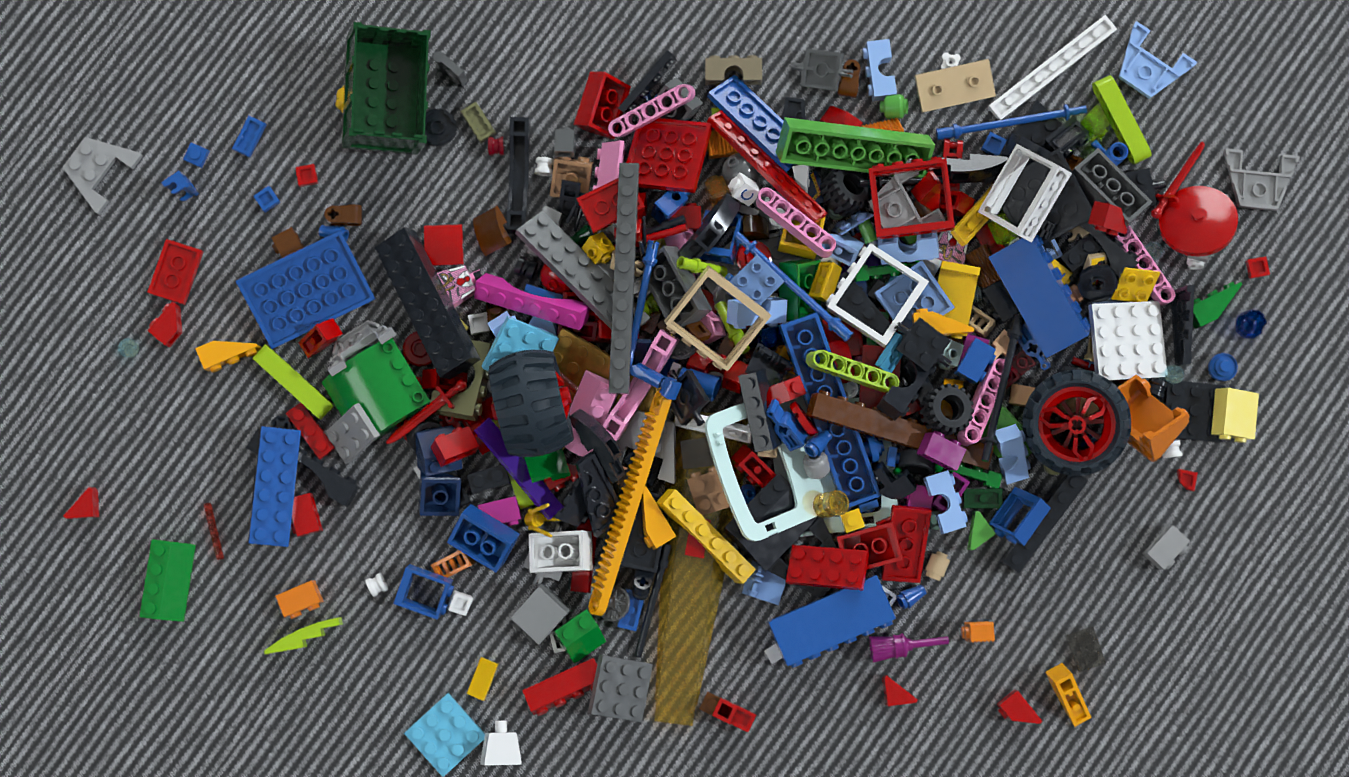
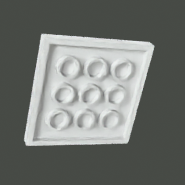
(1127, 340)

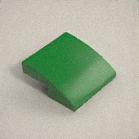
(547, 466)

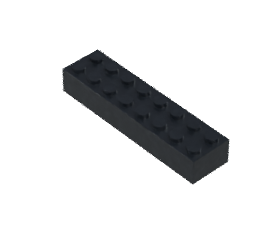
(427, 303)

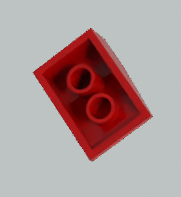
(878, 540)

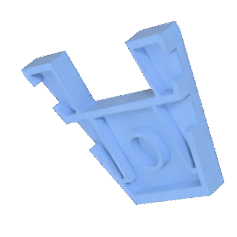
(1144, 70)

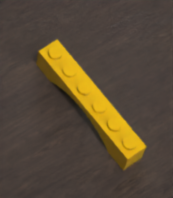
(693, 522)

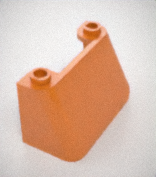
(1152, 423)

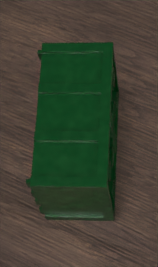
(385, 89)

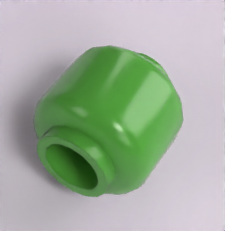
(894, 106)

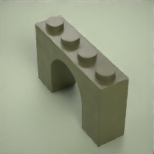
(469, 402)

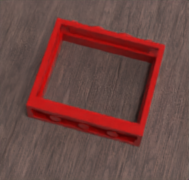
(918, 229)

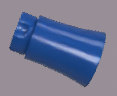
(709, 382)

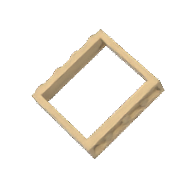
(704, 350)

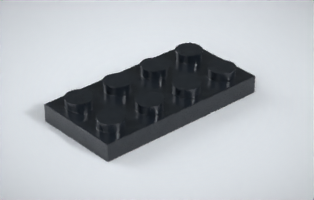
(637, 553)

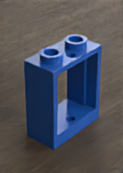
(725, 255)
(1009, 510)
(401, 597)

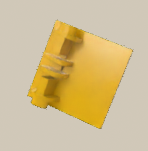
(1135, 285)

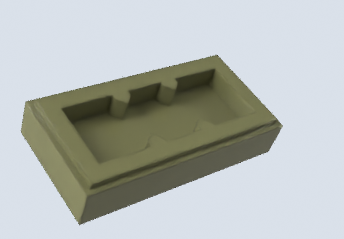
(478, 122)

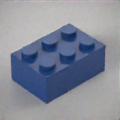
(483, 538)

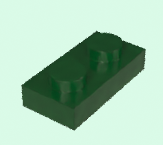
(982, 498)

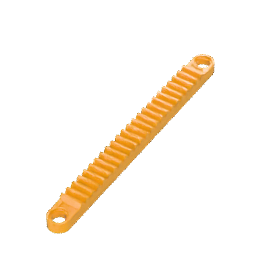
(629, 504)

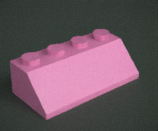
(610, 156)
(593, 399)

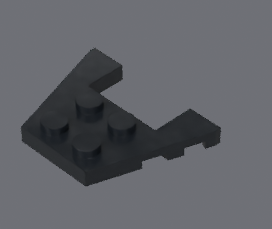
(820, 530)

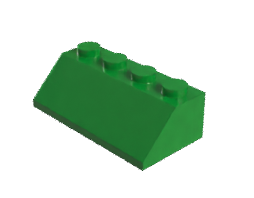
(167, 580)

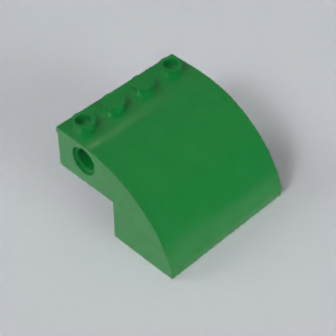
(380, 384)

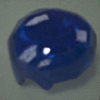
(1250, 324)

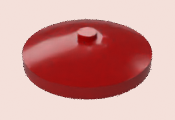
(1199, 222)

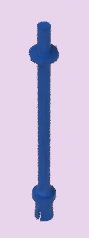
(956, 130)
(649, 262)
(834, 323)

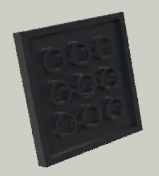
(1068, 210)

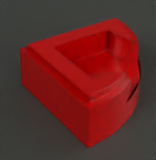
(1187, 479)

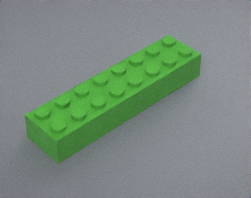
(848, 146)

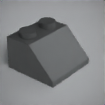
(683, 112)

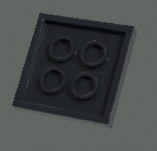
(1199, 403)

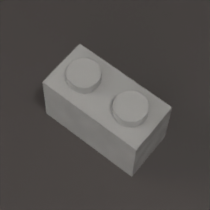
(1166, 548)

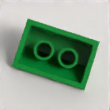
(803, 274)

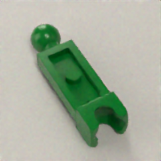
(878, 271)
(990, 478)

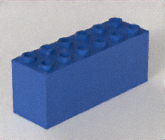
(1041, 295)
(831, 621)

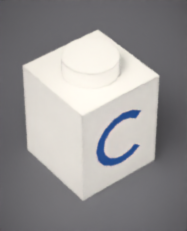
(744, 189)

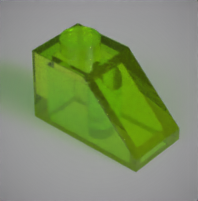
(1096, 123)

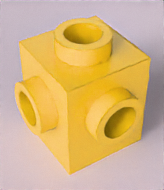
(598, 248)

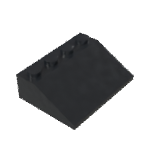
(768, 503)

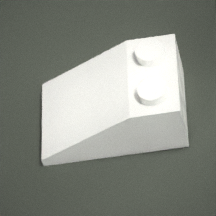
(562, 552)

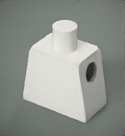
(500, 747)

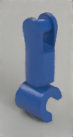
(668, 385)

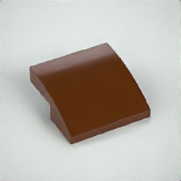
(490, 231)

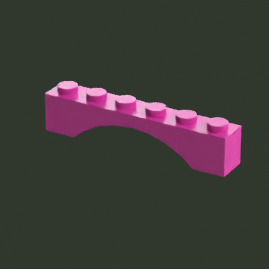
(560, 311)

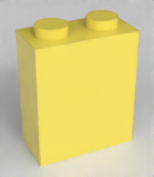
(1234, 414)

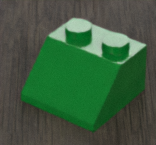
(579, 636)

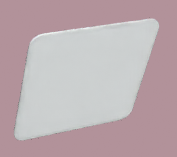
(773, 653)

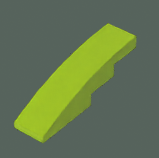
(298, 638)

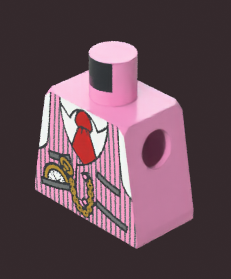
(950, 249)
(459, 283)

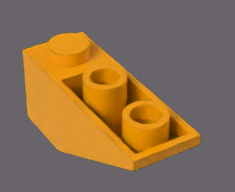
(219, 353)

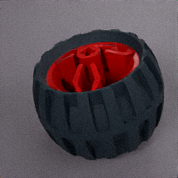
(530, 403)
(1058, 455)

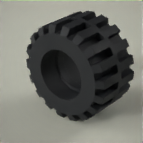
(843, 193)
(960, 405)

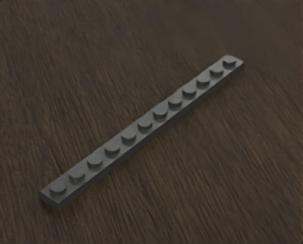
(624, 278)

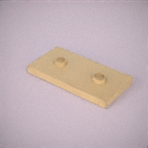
(955, 85)

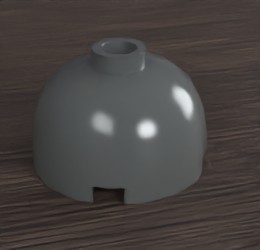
(737, 164)

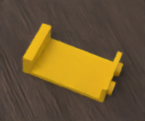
(959, 285)

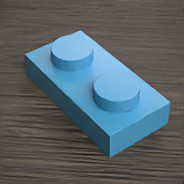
(890, 356)

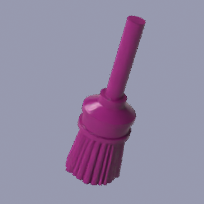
(898, 646)

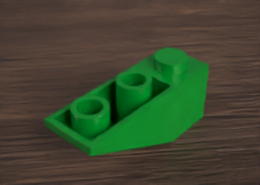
(1213, 306)

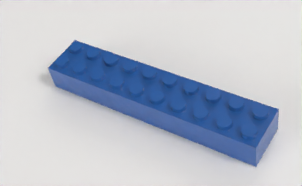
(845, 451)

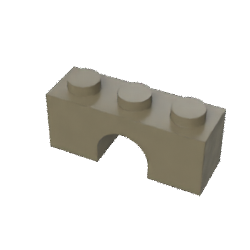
(748, 67)

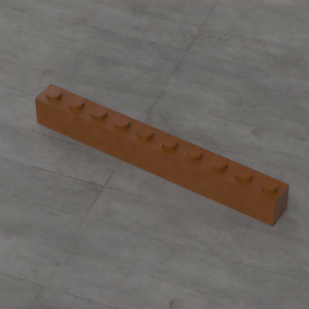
(879, 425)

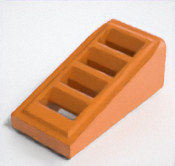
(469, 562)

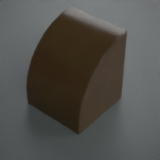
(755, 227)

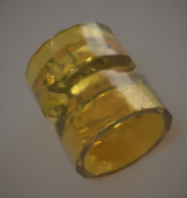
(831, 504)

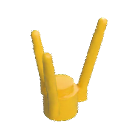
(535, 519)

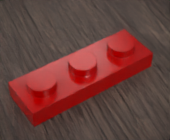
(310, 430)

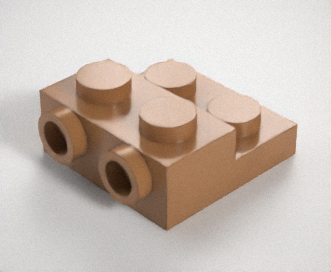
(571, 170)
(707, 492)

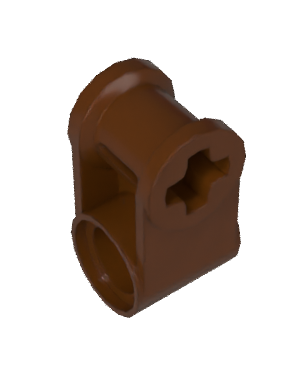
(849, 86)
(347, 215)

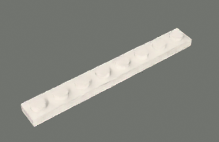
(1052, 68)

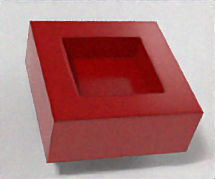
(306, 175)
(1257, 267)

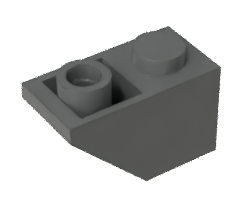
(565, 142)

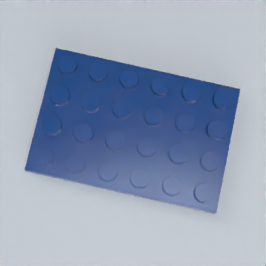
(305, 289)

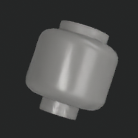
(816, 467)

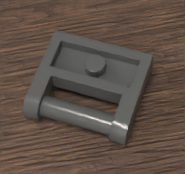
(447, 66)

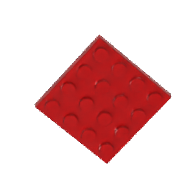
(670, 154)

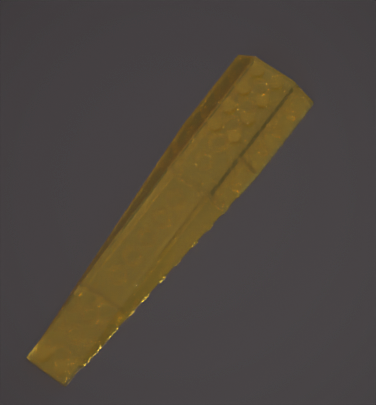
(688, 600)

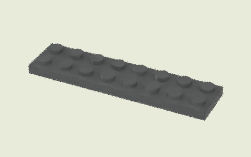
(571, 265)

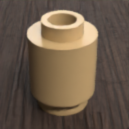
(937, 565)

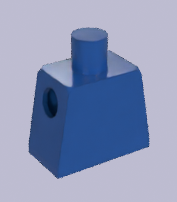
(668, 205)

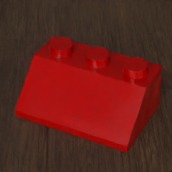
(600, 103)

